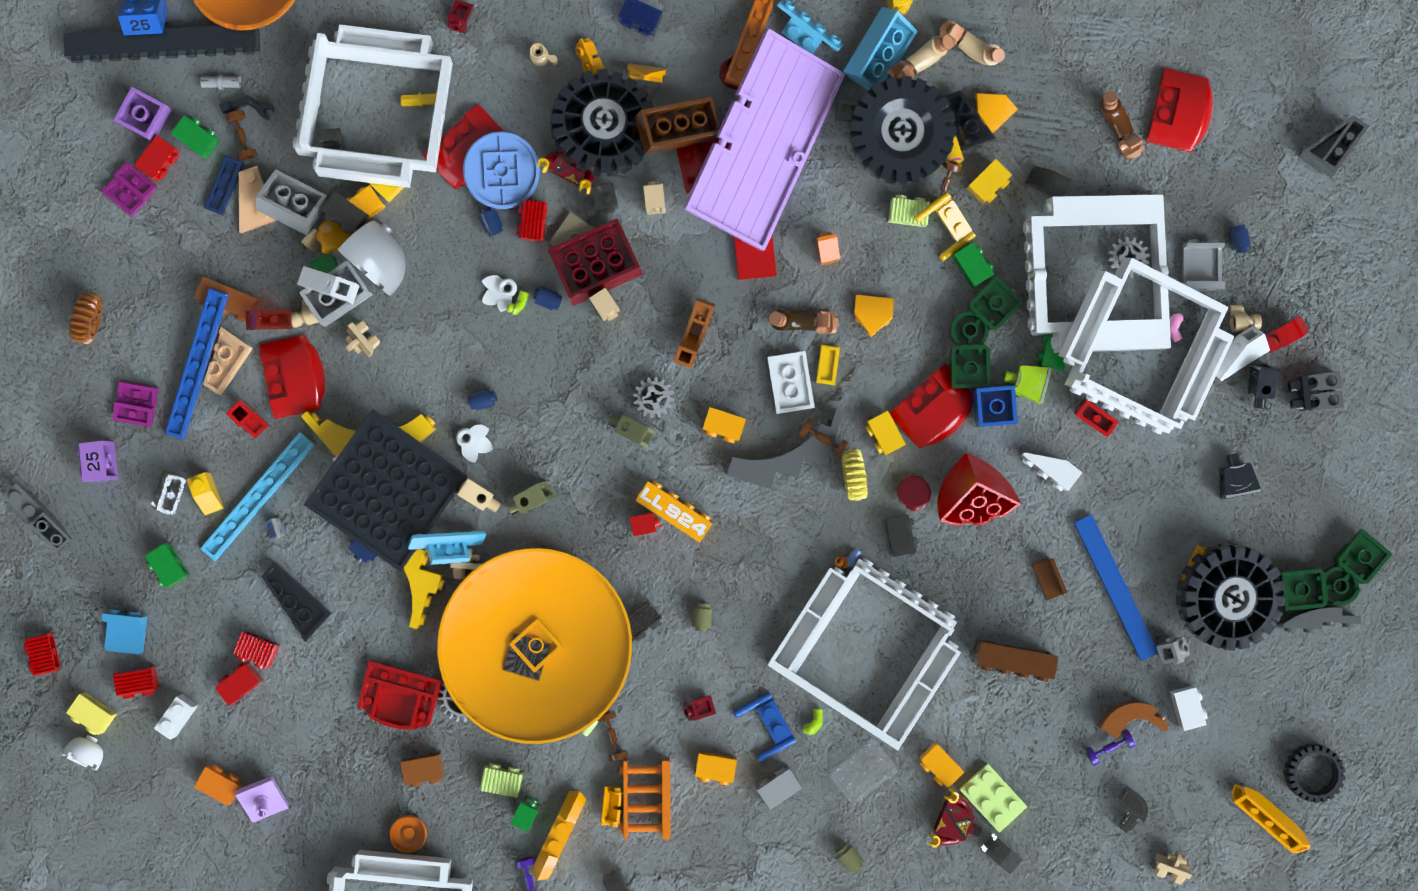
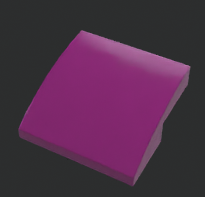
(129, 189)
(135, 403)

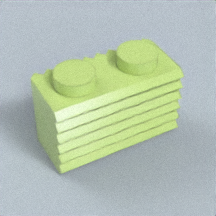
(903, 210)
(501, 780)

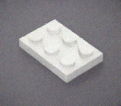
(790, 382)

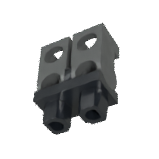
(1310, 394)

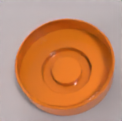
(408, 834)

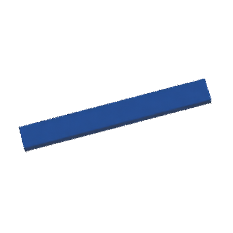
(196, 363)
(1116, 587)

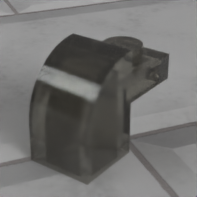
(332, 139)
(1135, 806)

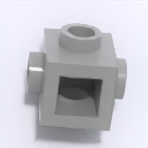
(1173, 650)

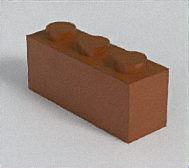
(237, 301)

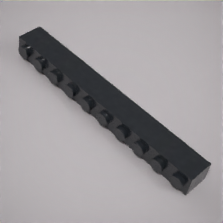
(170, 43)

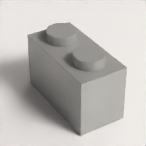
(778, 787)

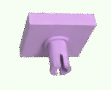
(261, 799)

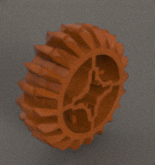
(86, 317)

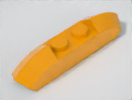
(1270, 818)
(558, 835)

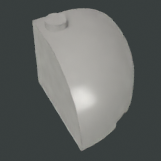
(376, 254)

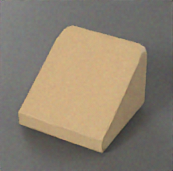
(311, 242)

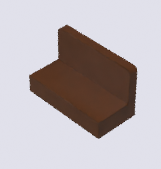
(1049, 578)

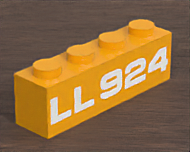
(673, 511)

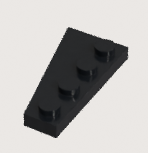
(299, 604)

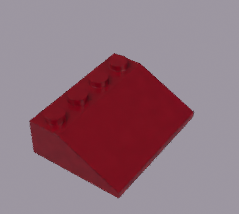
(595, 261)

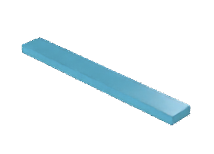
(257, 496)

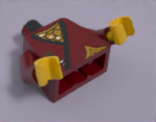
(568, 172)
(954, 822)

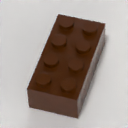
(677, 125)
(1015, 659)

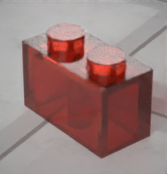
(268, 320)

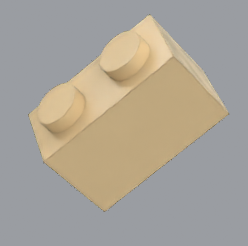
(654, 198)
(605, 305)

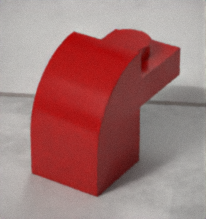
(1286, 334)
(246, 416)

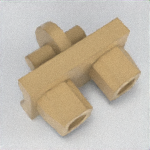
(357, 339)
(459, 568)
(1173, 864)

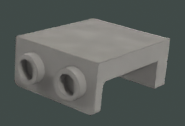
(1202, 265)

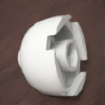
(84, 752)

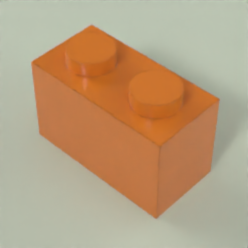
(219, 784)

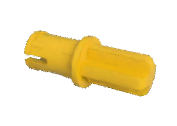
(418, 99)

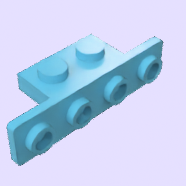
(805, 31)
(447, 547)

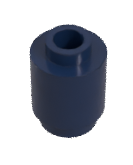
(490, 221)
(1239, 238)
(547, 298)
(482, 399)

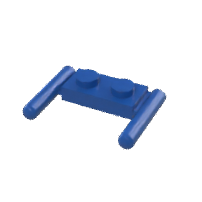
(773, 721)

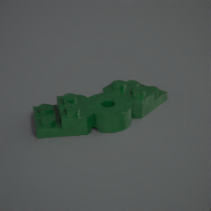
(985, 313)
(1353, 565)

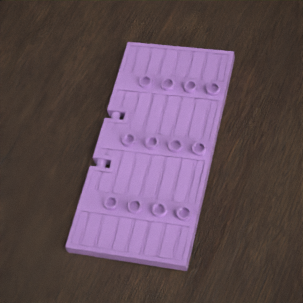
(767, 140)

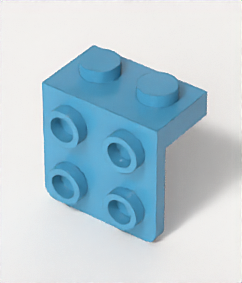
(125, 631)

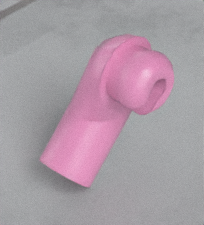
(1175, 321)

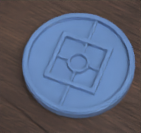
(501, 170)

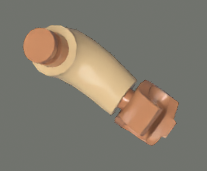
(971, 45)
(923, 58)

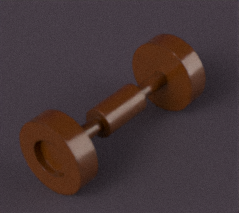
(237, 116)
(951, 166)
(823, 438)
(612, 737)

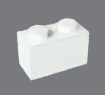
(1188, 708)
(176, 716)

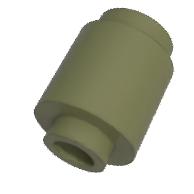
(702, 617)
(849, 858)

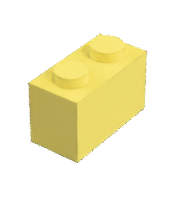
(91, 713)

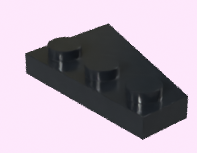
(969, 125)

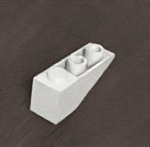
(328, 284)
(1242, 351)
(1057, 470)

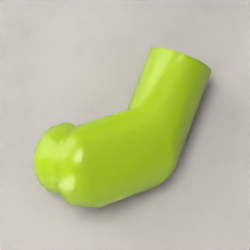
(519, 305)
(812, 727)

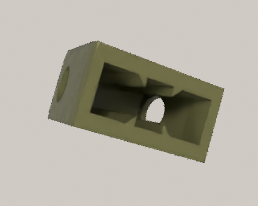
(637, 432)
(536, 496)

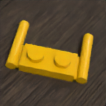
(953, 221)

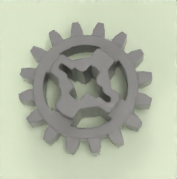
(1127, 250)
(651, 389)

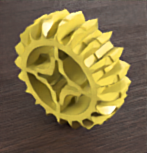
(854, 474)

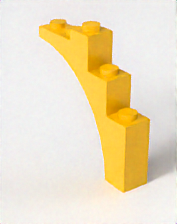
(422, 584)

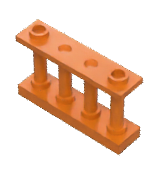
(663, 807)

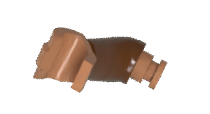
(1117, 118)

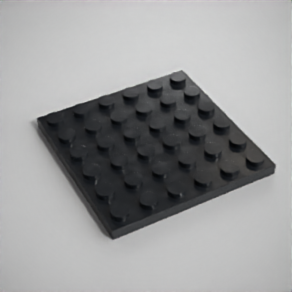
(385, 489)

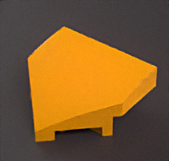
(645, 72)
(994, 109)
(331, 236)
(873, 312)

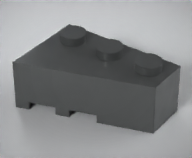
(1334, 148)

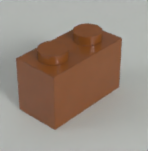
(423, 769)

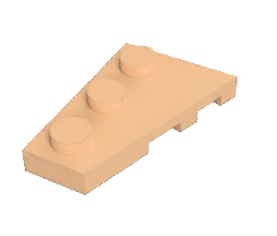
(249, 186)
(227, 359)

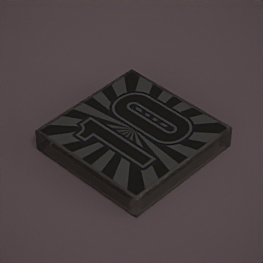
(514, 663)

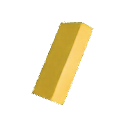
(827, 364)

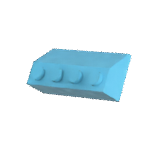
(880, 48)

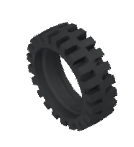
(1337, 775)

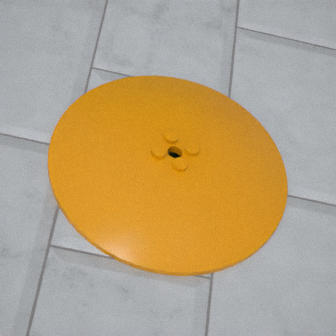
(545, 599)

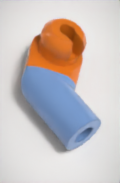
(847, 561)

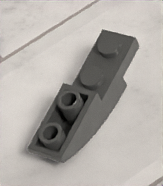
(38, 516)
(1312, 619)

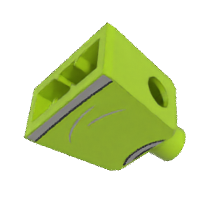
(1029, 382)

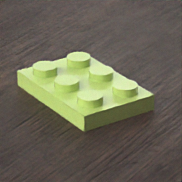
(993, 797)

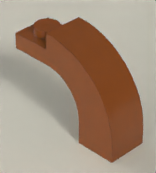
(694, 333)
(1121, 714)

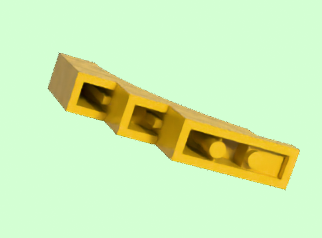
(337, 436)

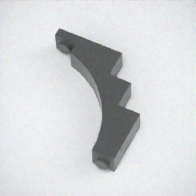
(763, 471)

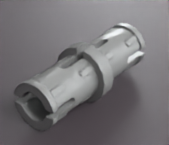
(221, 81)

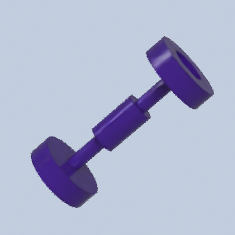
(1127, 738)
(524, 862)

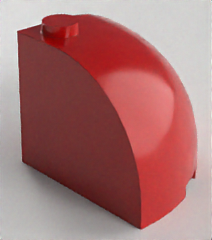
(974, 493)

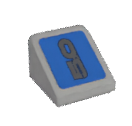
(275, 528)

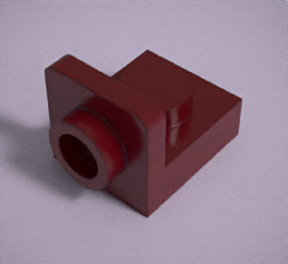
(459, 16)
(699, 708)

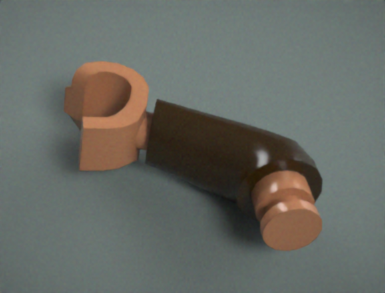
(803, 320)

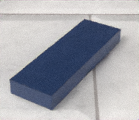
(224, 185)

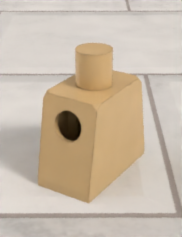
(471, 489)

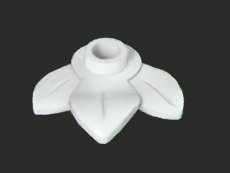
(496, 292)
(476, 444)

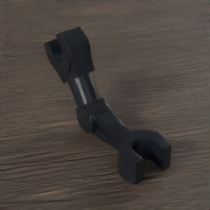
(227, 107)

